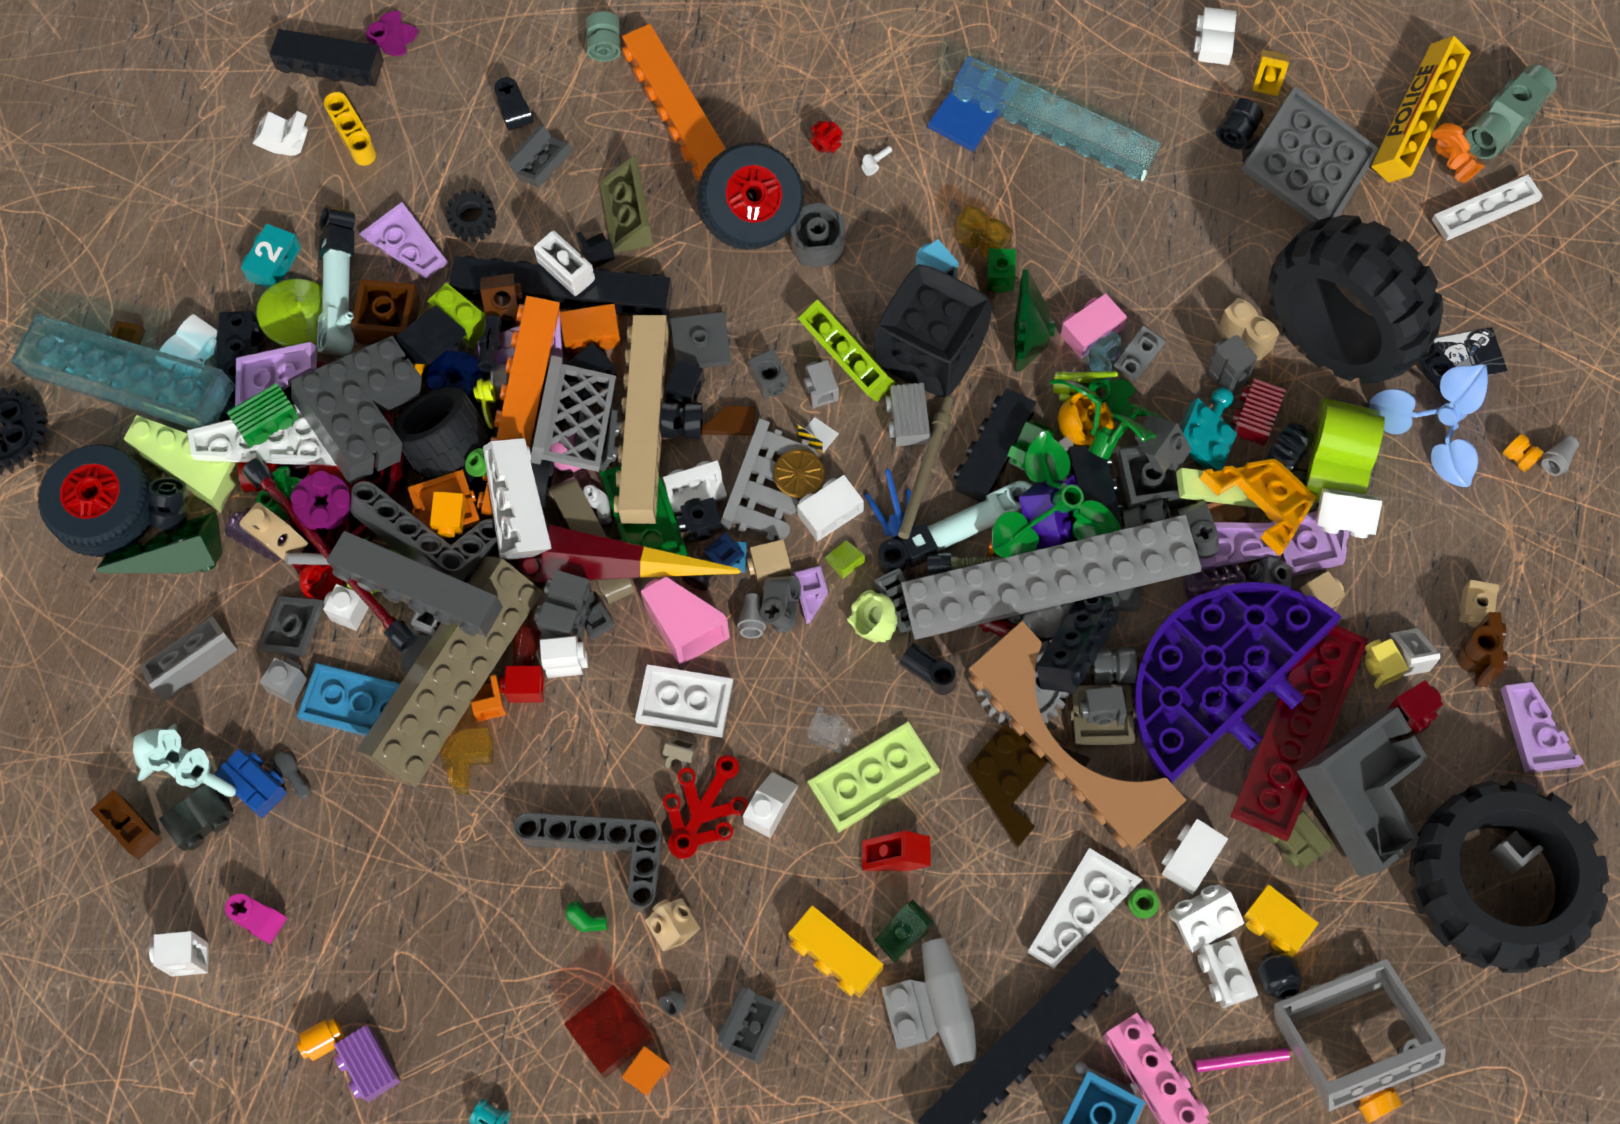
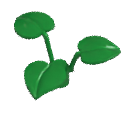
(1106, 438)
(1050, 462)

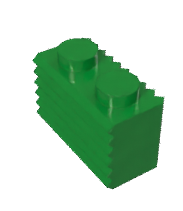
(263, 415)

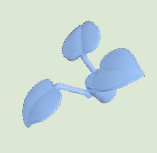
(1466, 392)

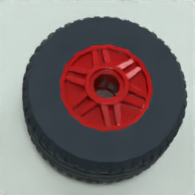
(774, 189)
(95, 500)

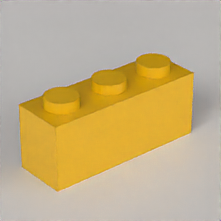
(835, 952)

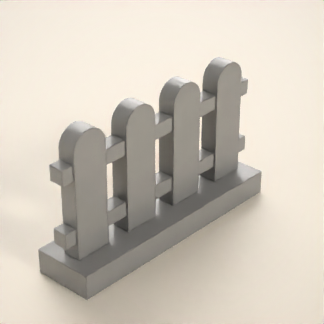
(757, 492)

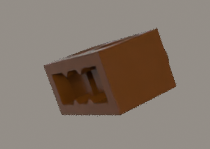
(501, 305)
(125, 824)

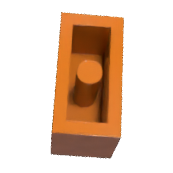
(589, 326)

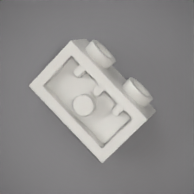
(1227, 972)

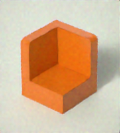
(489, 701)
(646, 1071)

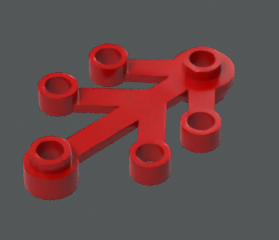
(701, 810)

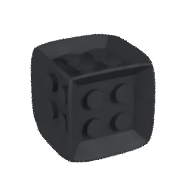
(932, 330)

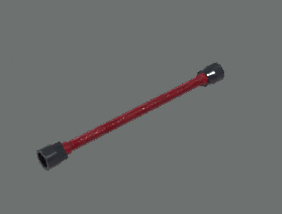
(396, 631)

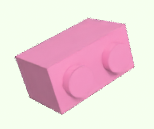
(1092, 323)

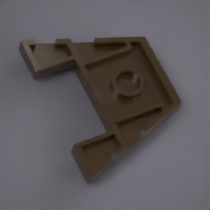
(1004, 773)

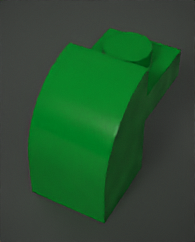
(1029, 433)

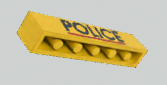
(1420, 109)

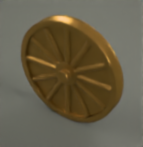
(798, 473)

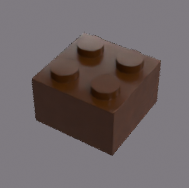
(383, 310)

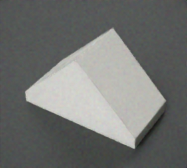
(1415, 650)

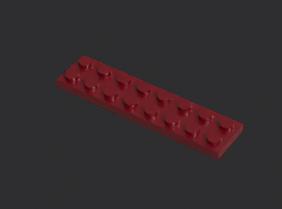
(1294, 737)

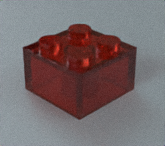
(609, 1031)

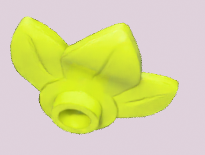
(485, 394)

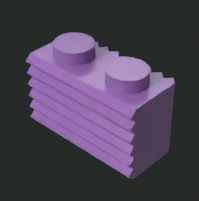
(366, 1063)

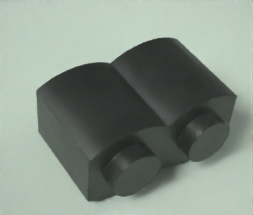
(196, 818)

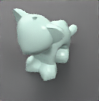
(162, 750)

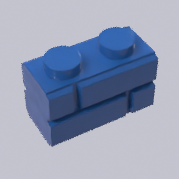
(252, 783)

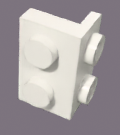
(698, 482)
(1206, 916)

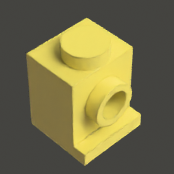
(1384, 662)

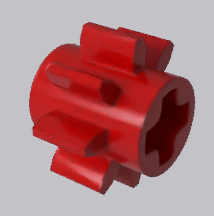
(826, 136)

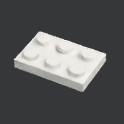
(684, 700)

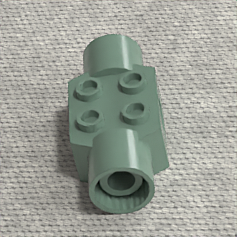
(1510, 112)

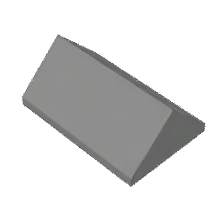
(187, 658)

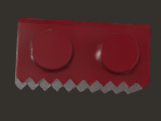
(1259, 411)

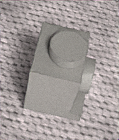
(821, 384)

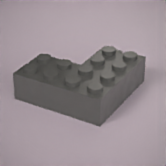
(347, 403)
(1354, 790)

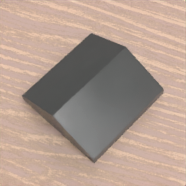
(291, 626)

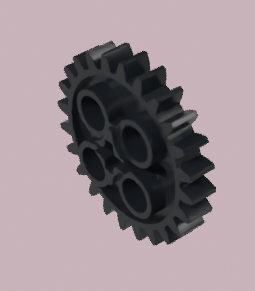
(27, 422)

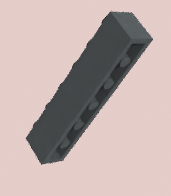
(414, 584)

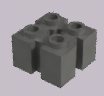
(565, 607)

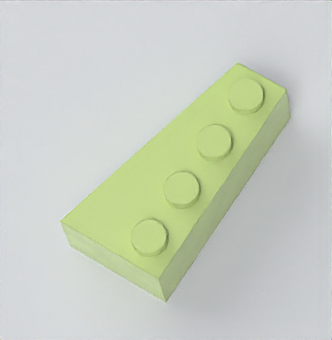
(170, 453)

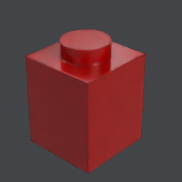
(523, 684)

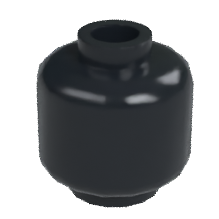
(1279, 975)

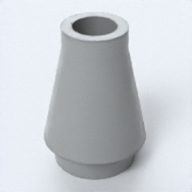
(1559, 457)
(750, 621)

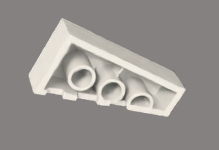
(515, 500)

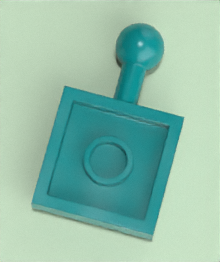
(1207, 432)

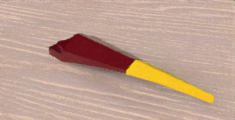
(609, 559)

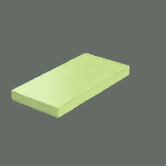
(873, 776)

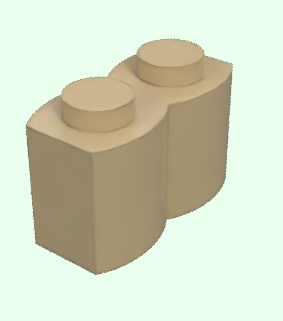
(1254, 330)

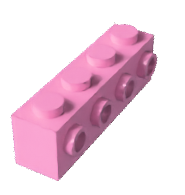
(1153, 1074)

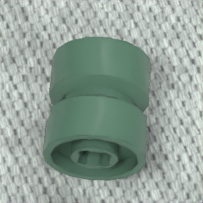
(603, 36)

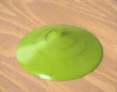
(291, 311)

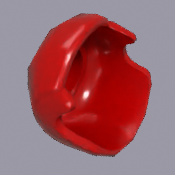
(319, 582)

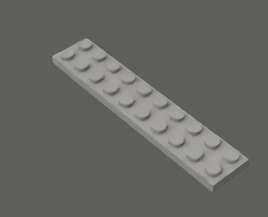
(1051, 577)

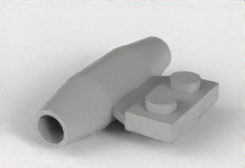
(933, 1006)

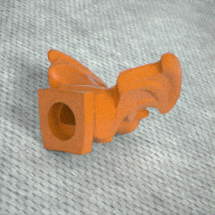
(1455, 147)

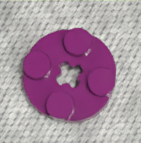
(316, 486)

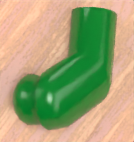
(582, 921)

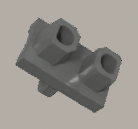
(1139, 352)

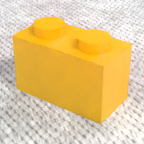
(1279, 921)

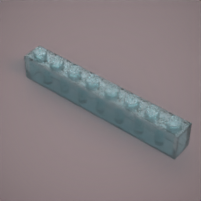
(1055, 118)

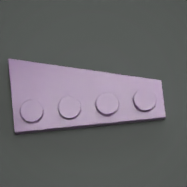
(1239, 544)

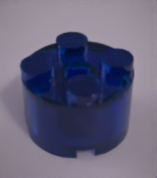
(455, 370)

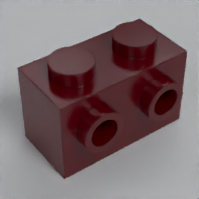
(1419, 706)

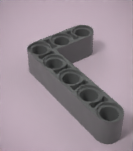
(416, 540)
(602, 842)

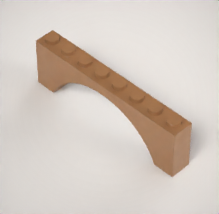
(1125, 806)

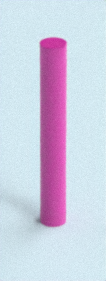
(1243, 1059)

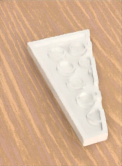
(289, 446)

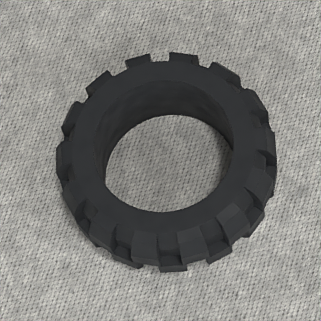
(1380, 274)
(1542, 821)

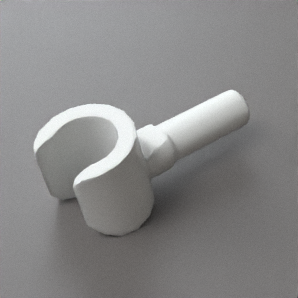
(870, 162)

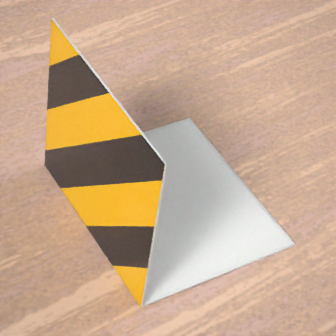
(817, 434)

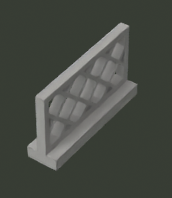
(548, 415)

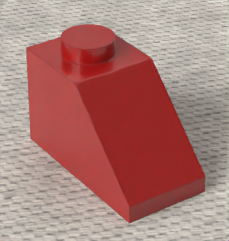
(896, 852)

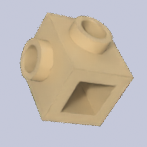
(672, 923)

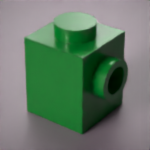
(1001, 270)

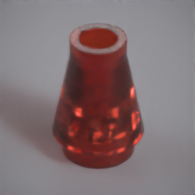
(525, 646)

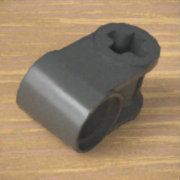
(1202, 528)
(781, 599)

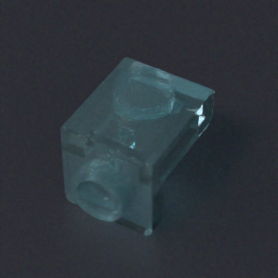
(1104, 352)

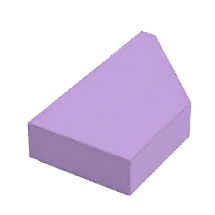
(812, 591)

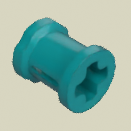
(487, 1114)

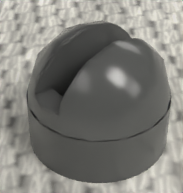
(672, 1002)

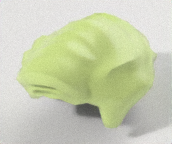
(873, 616)

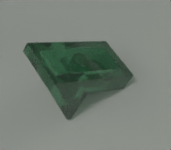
(904, 931)

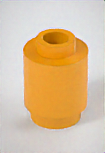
(319, 1039)

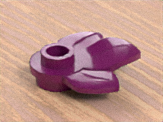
(394, 34)

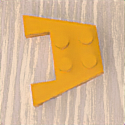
(1273, 490)

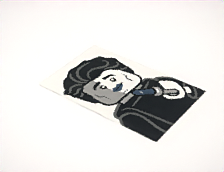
(1471, 349)

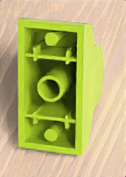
(1344, 447)

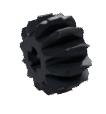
(1291, 445)

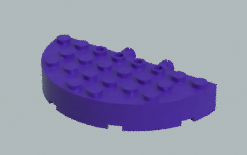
(1217, 663)

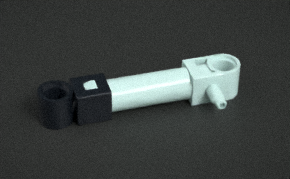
(335, 251)
(951, 530)

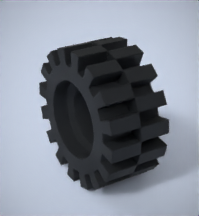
(465, 203)

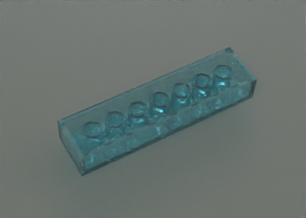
(123, 373)

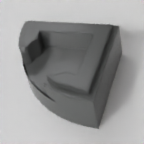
(598, 621)

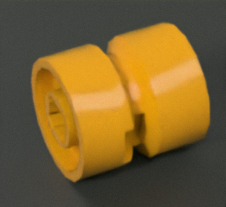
(1379, 1104)

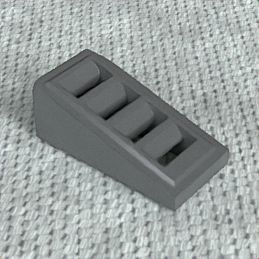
(887, 580)

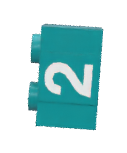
(270, 256)

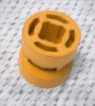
(1523, 453)

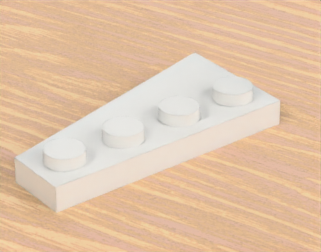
(1085, 902)

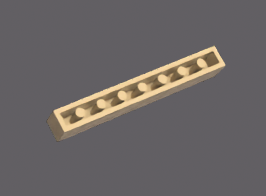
(642, 422)

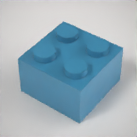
(1102, 1103)

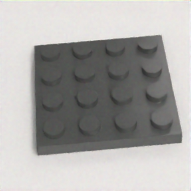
(1309, 158)

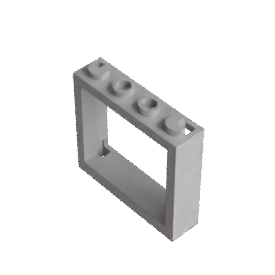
(1376, 1076)

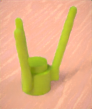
(1079, 377)

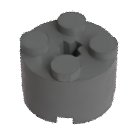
(818, 235)

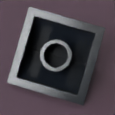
(429, 336)

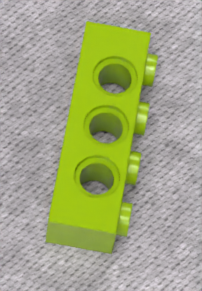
(847, 350)

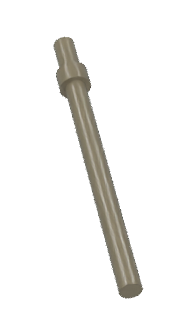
(940, 424)

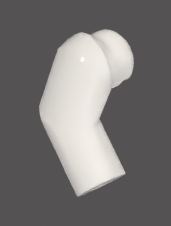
(599, 501)

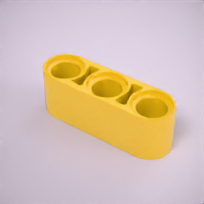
(352, 138)

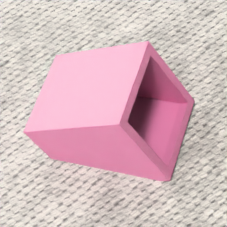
(683, 619)

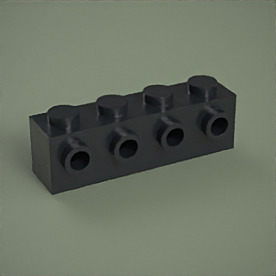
(236, 338)
(1076, 644)

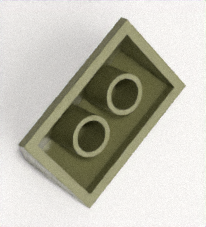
(626, 208)

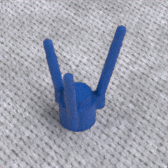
(895, 520)

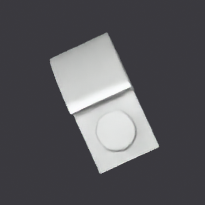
(281, 135)

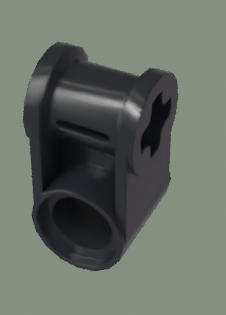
(512, 104)

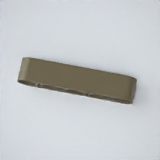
(581, 518)

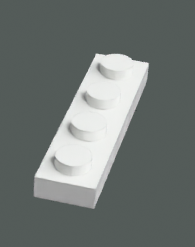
(1486, 207)

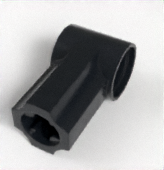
(928, 667)

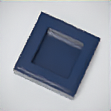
(724, 551)

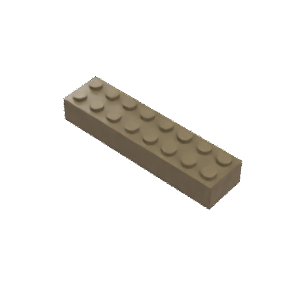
(446, 679)

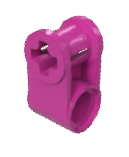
(258, 919)

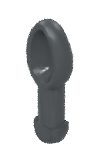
(287, 768)

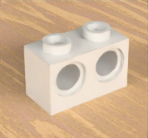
(180, 953)

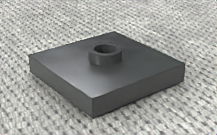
(701, 340)

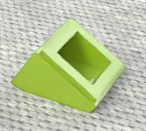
(845, 559)

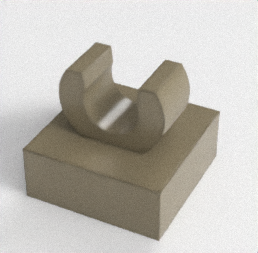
(681, 750)

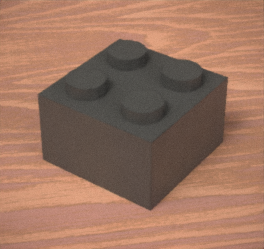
(1143, 484)

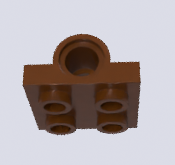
(1484, 650)

